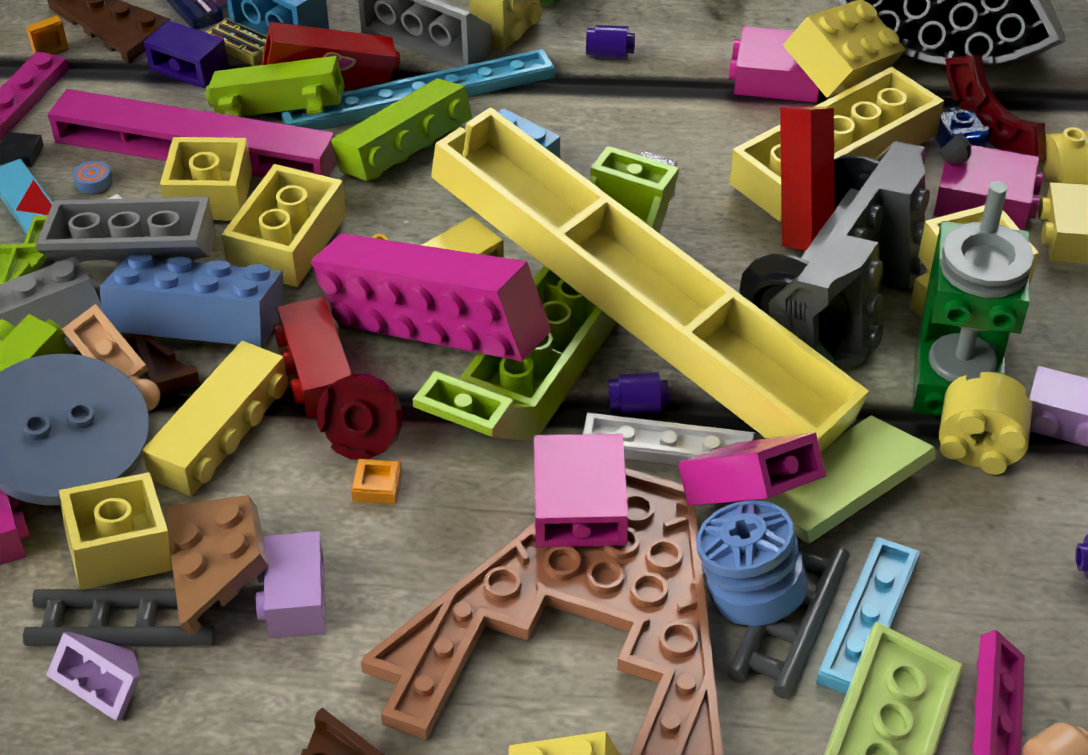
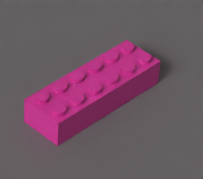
(433, 295)

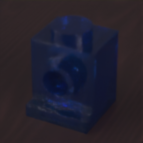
(964, 121)

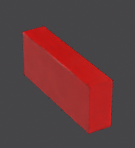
(806, 173)

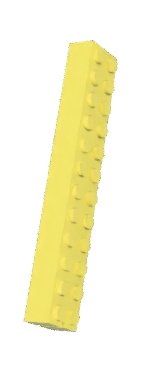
(646, 283)

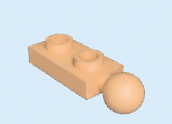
(100, 340)

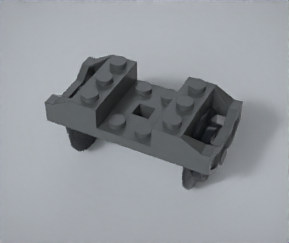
(869, 240)

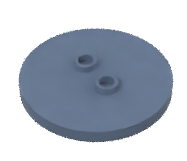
(67, 426)

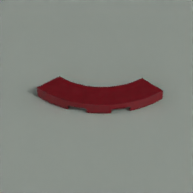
(1006, 131)

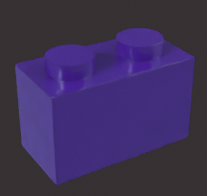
(185, 53)

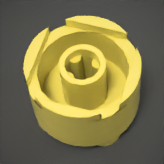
(985, 422)

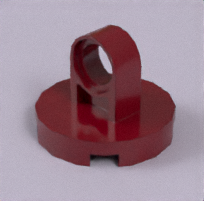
(360, 416)

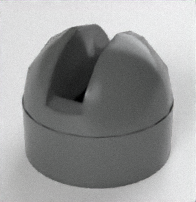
(956, 150)

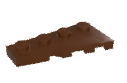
(113, 21)

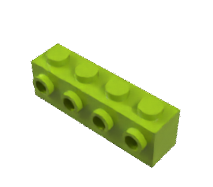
(401, 129)

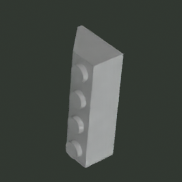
(429, 29)
(128, 226)
(52, 293)

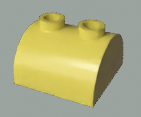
(1066, 157)

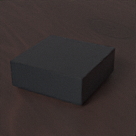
(20, 146)

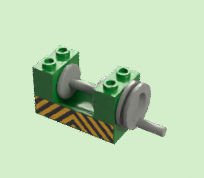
(971, 302)

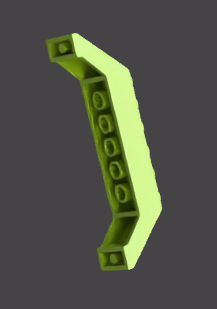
(521, 397)

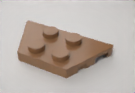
(213, 553)

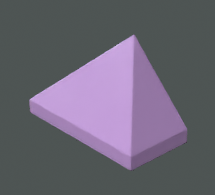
(96, 672)

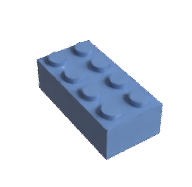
(193, 299)

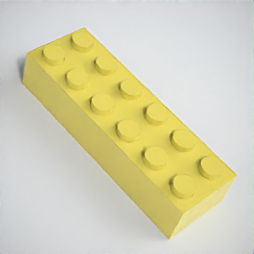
(865, 124)

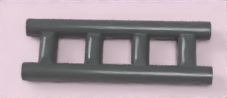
(102, 602)
(800, 636)

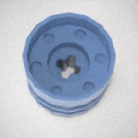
(752, 562)

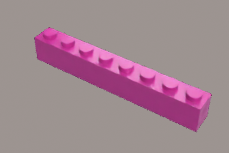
(149, 127)

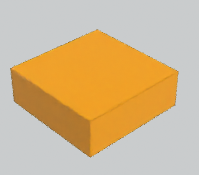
(47, 36)
(376, 481)

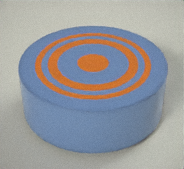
(92, 177)

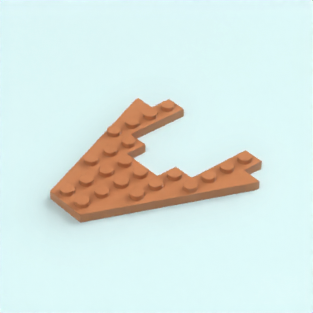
(639, 587)

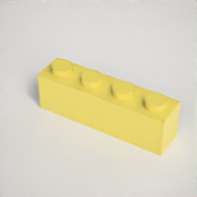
(215, 418)

